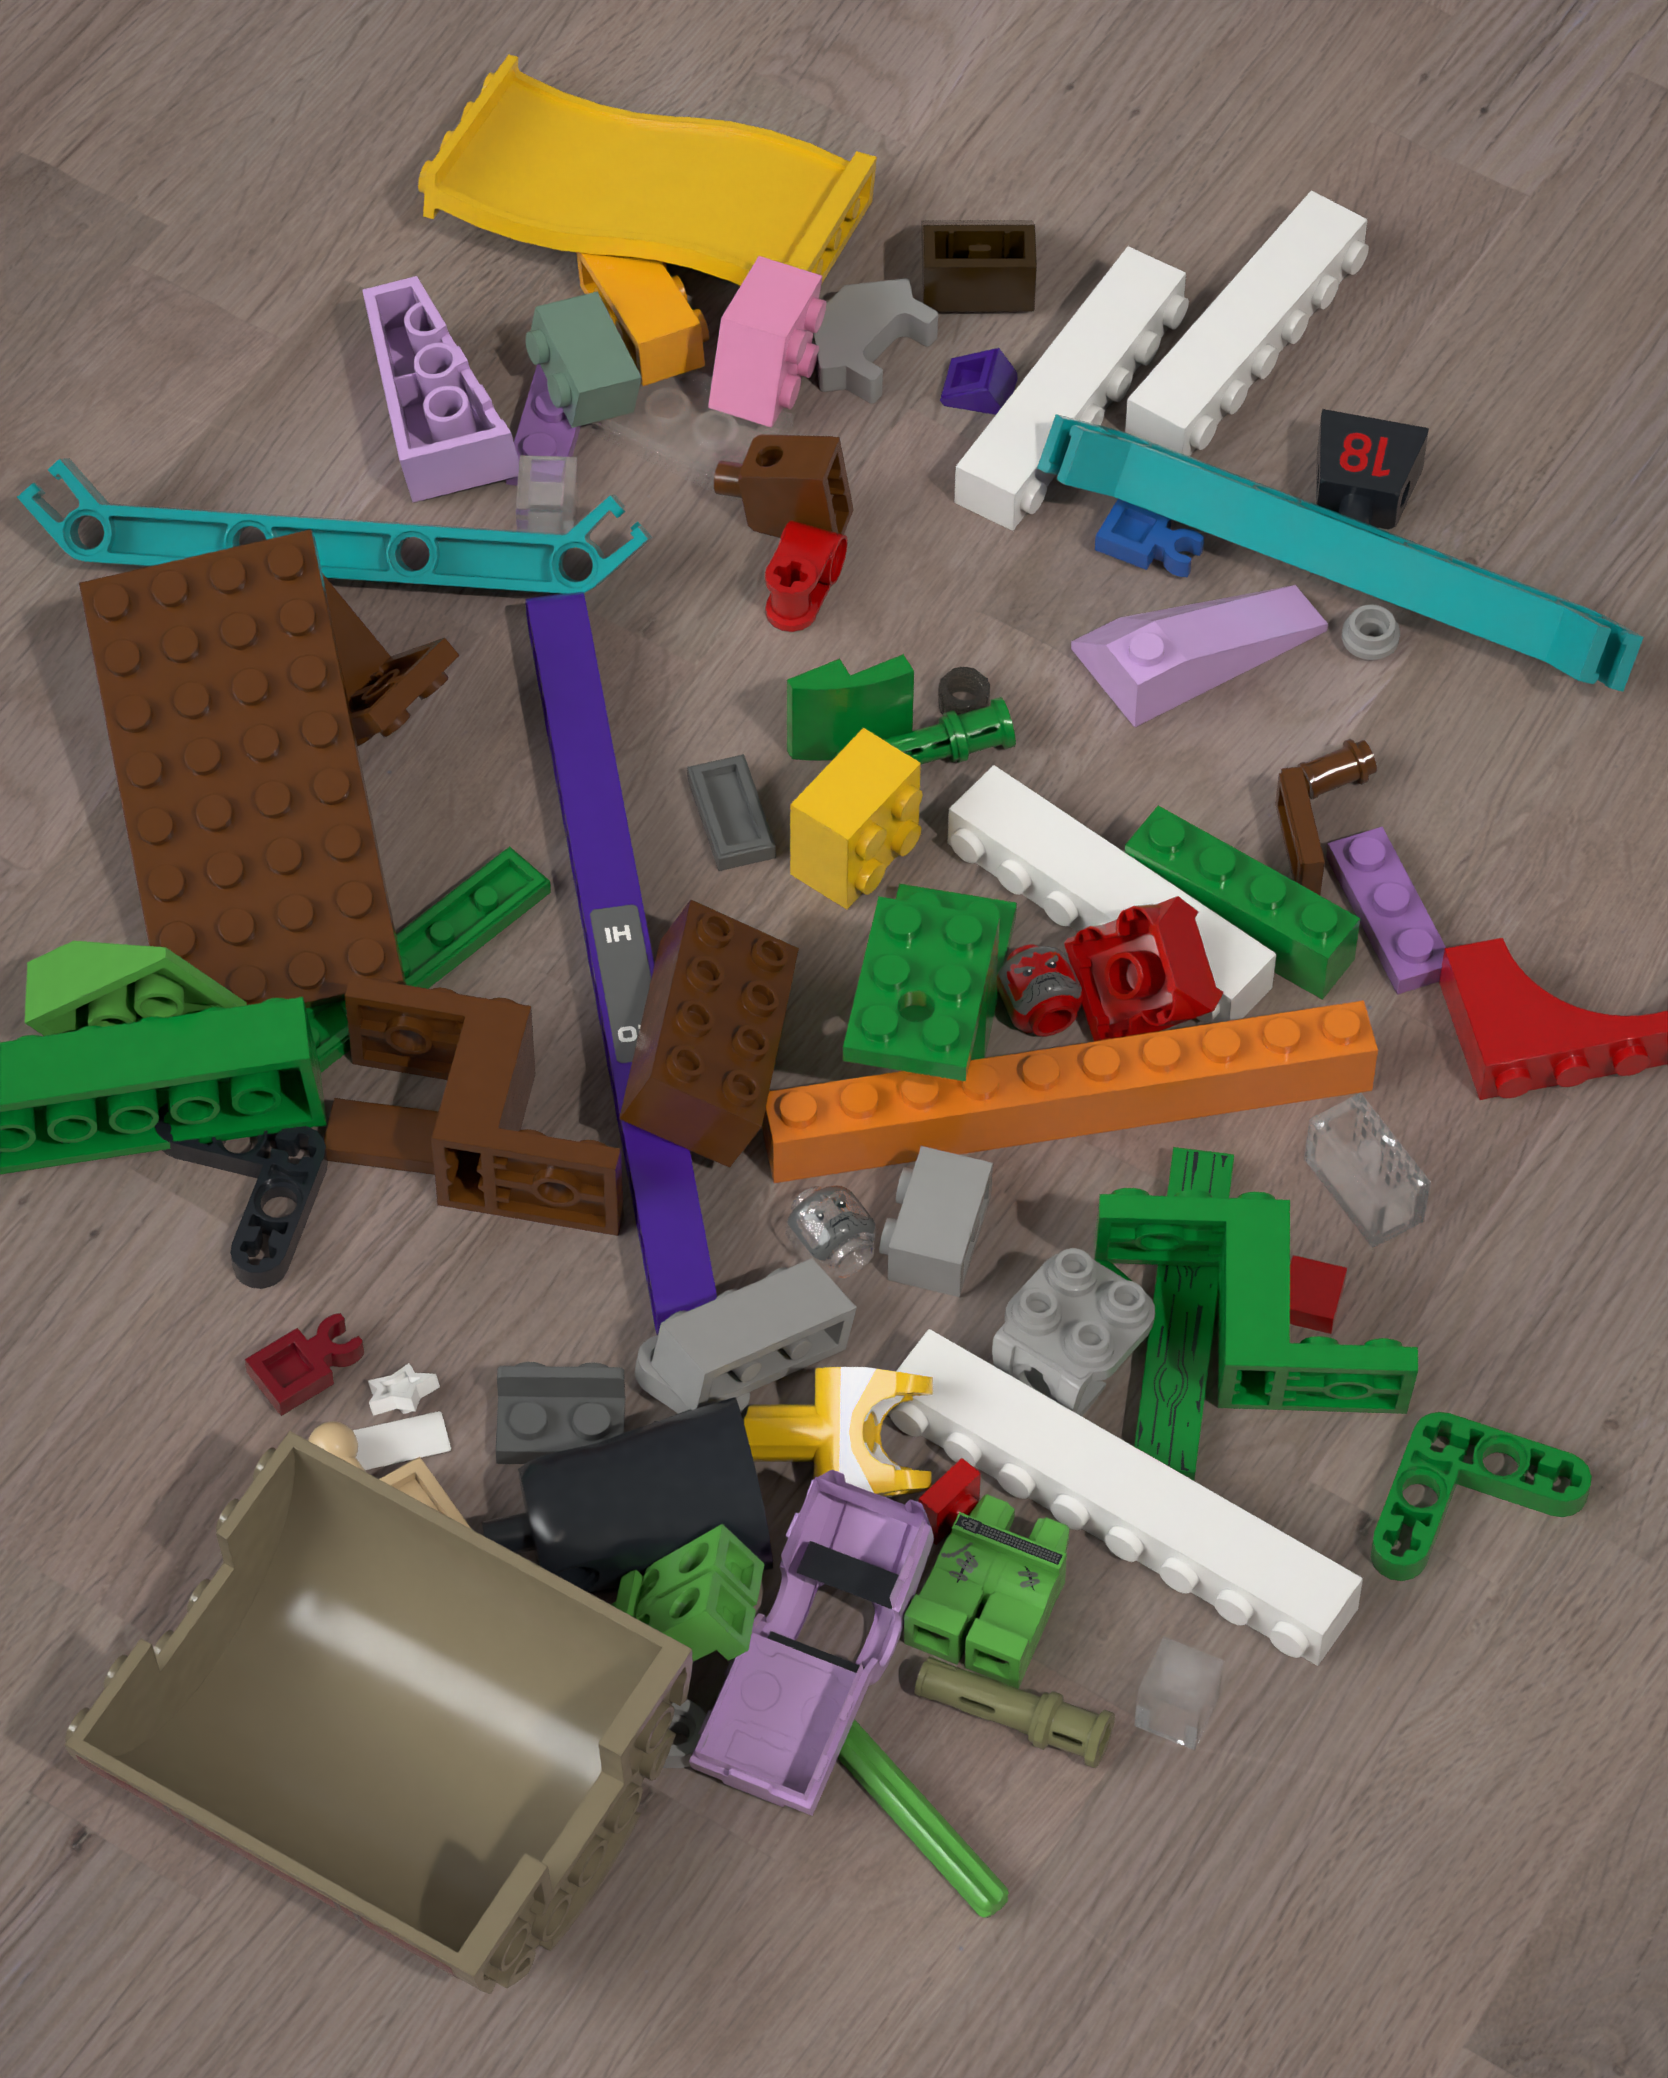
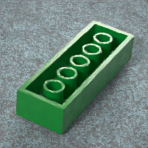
(102, 1086)

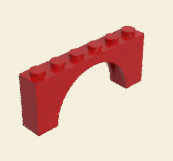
(1529, 1039)

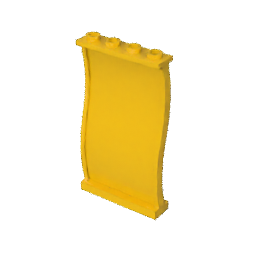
(643, 183)

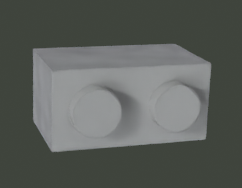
(938, 1220)

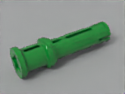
(959, 734)

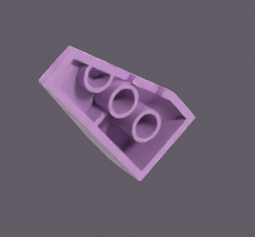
(1182, 651)

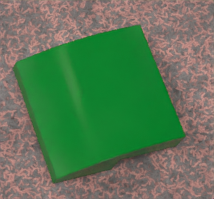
(832, 706)

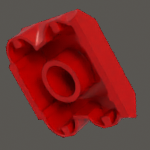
(1143, 970)

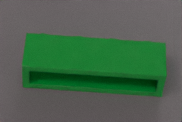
(1307, 932)

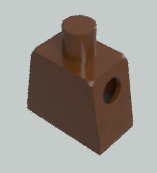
(788, 481)

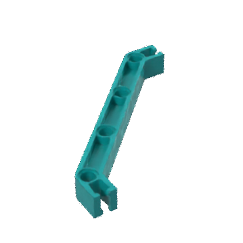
(344, 545)
(1342, 550)

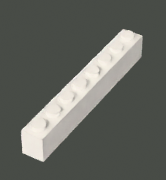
(1128, 1500)

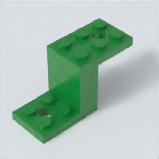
(929, 982)
(1252, 1249)

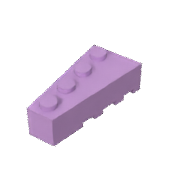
(437, 408)

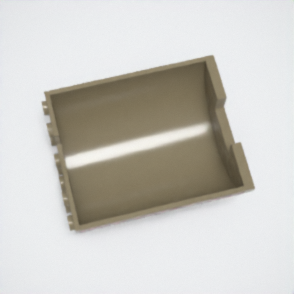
(395, 1717)

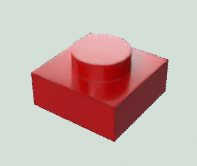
(953, 1493)

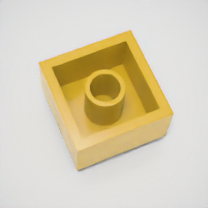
(855, 819)

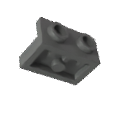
(556, 1408)

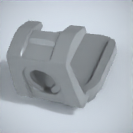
(1072, 1328)

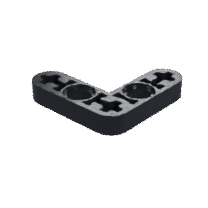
(274, 1179)

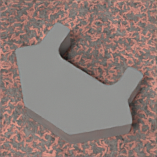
(860, 326)

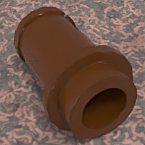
(1339, 768)

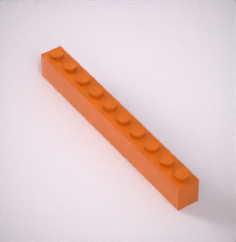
(1071, 1091)

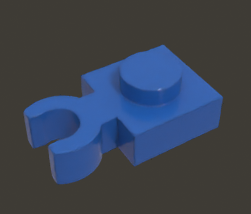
(1142, 535)

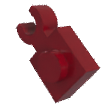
(299, 1368)

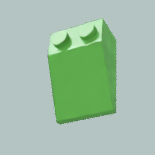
(115, 986)

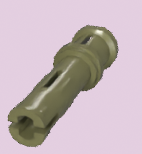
(1043, 1718)

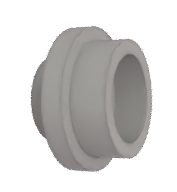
(1371, 621)

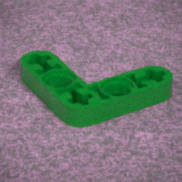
(1447, 1470)

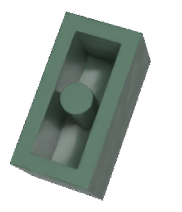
(583, 359)

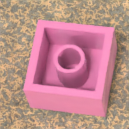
(767, 342)

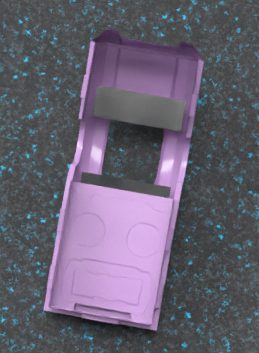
(791, 1703)

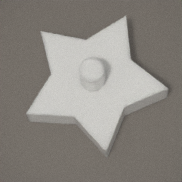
(401, 1390)

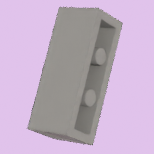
(753, 1335)

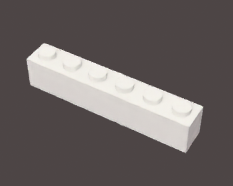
(1248, 326)
(1074, 378)
(1090, 881)

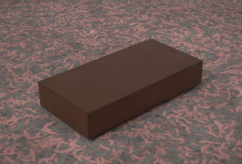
(1299, 829)
(381, 1136)

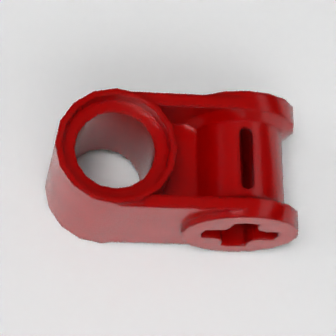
(802, 574)

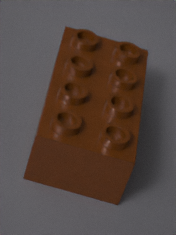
(709, 1034)

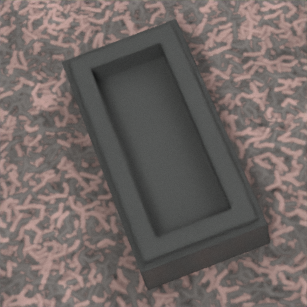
(731, 812)

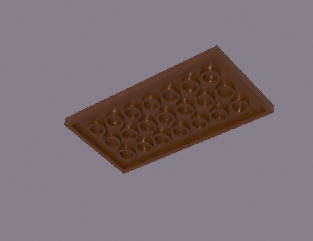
(242, 771)

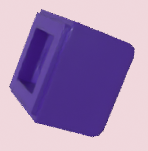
(979, 382)

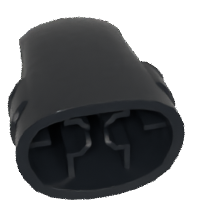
(638, 1498)

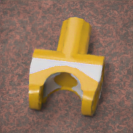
(842, 1428)

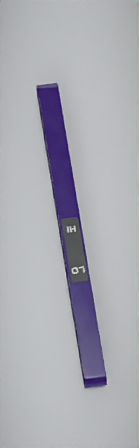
(615, 941)

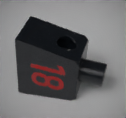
(1368, 466)

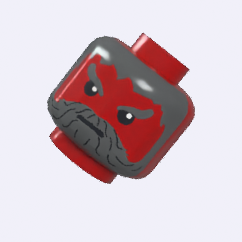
(1039, 990)

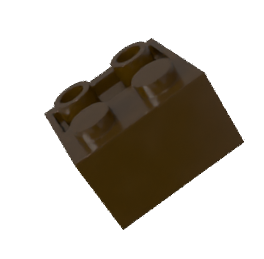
(979, 265)

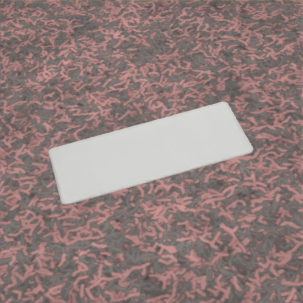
(402, 1440)

